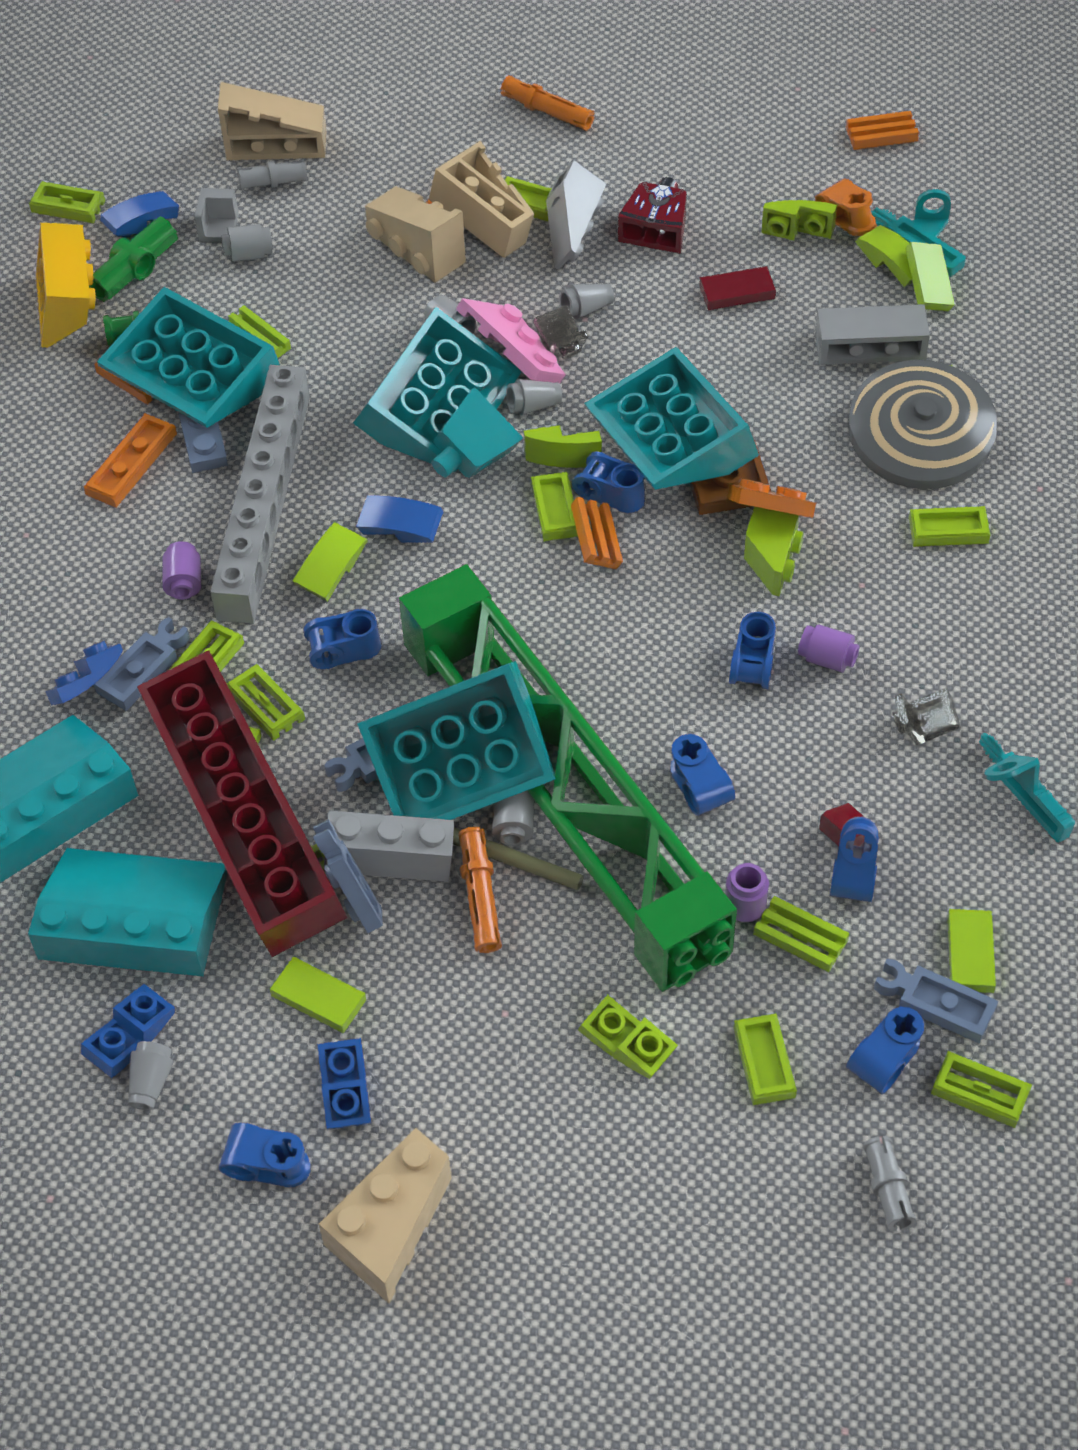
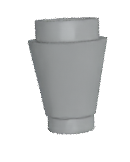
(586, 298)
(532, 395)
(148, 1073)

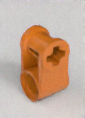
(853, 206)

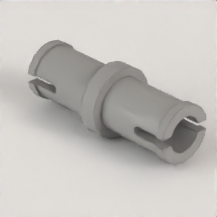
(272, 174)
(889, 1183)

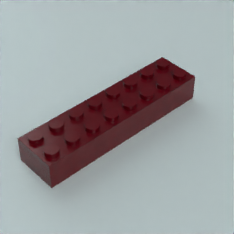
(241, 804)

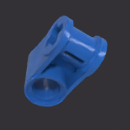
(612, 483)
(345, 637)
(754, 656)
(699, 775)
(856, 866)
(885, 1053)
(257, 1153)

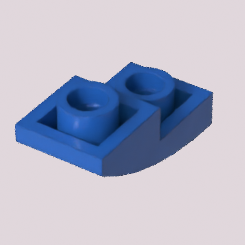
(132, 214)
(405, 518)
(91, 669)
(134, 1020)
(344, 1084)

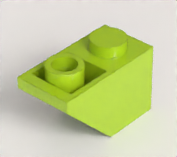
(770, 544)

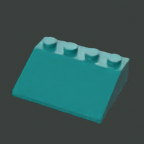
(190, 359)
(430, 384)
(673, 423)
(459, 747)
(57, 791)
(129, 912)

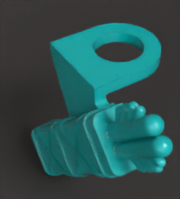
(925, 226)
(1022, 779)

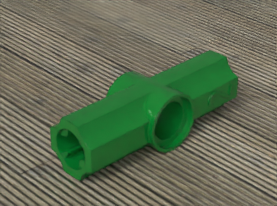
(133, 258)

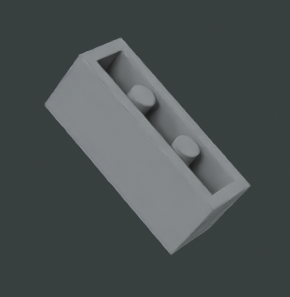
(872, 334)
(396, 844)

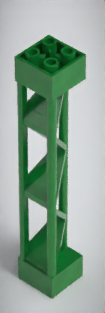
(675, 932)

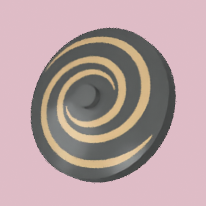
(922, 424)

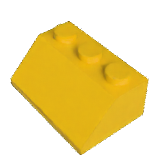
(63, 281)

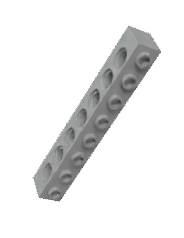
(260, 495)

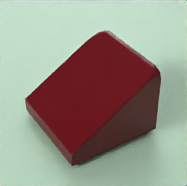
(834, 819)

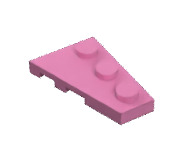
(522, 343)

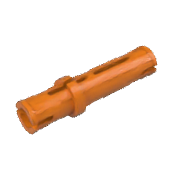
(536, 98)
(477, 874)

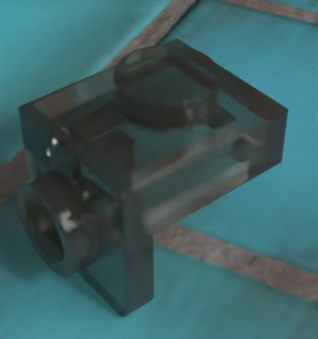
(560, 333)
(926, 716)

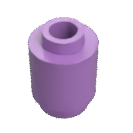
(181, 570)
(828, 647)
(748, 891)

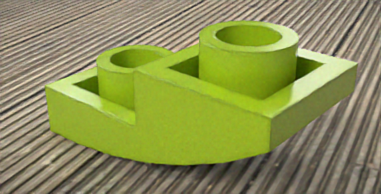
(793, 216)
(887, 247)
(550, 448)
(329, 561)
(627, 1039)

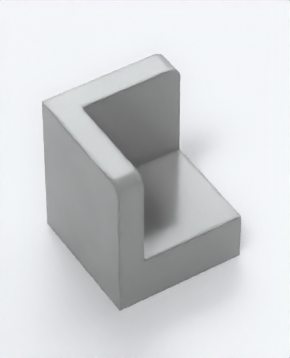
(215, 212)

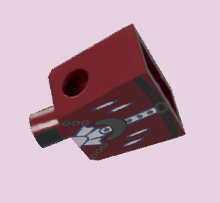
(654, 216)

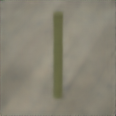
(529, 863)

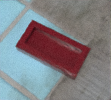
(737, 288)

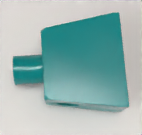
(473, 437)

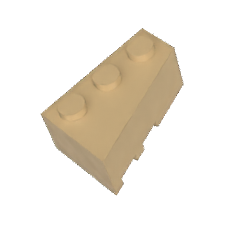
(269, 125)
(488, 204)
(418, 231)
(387, 1213)

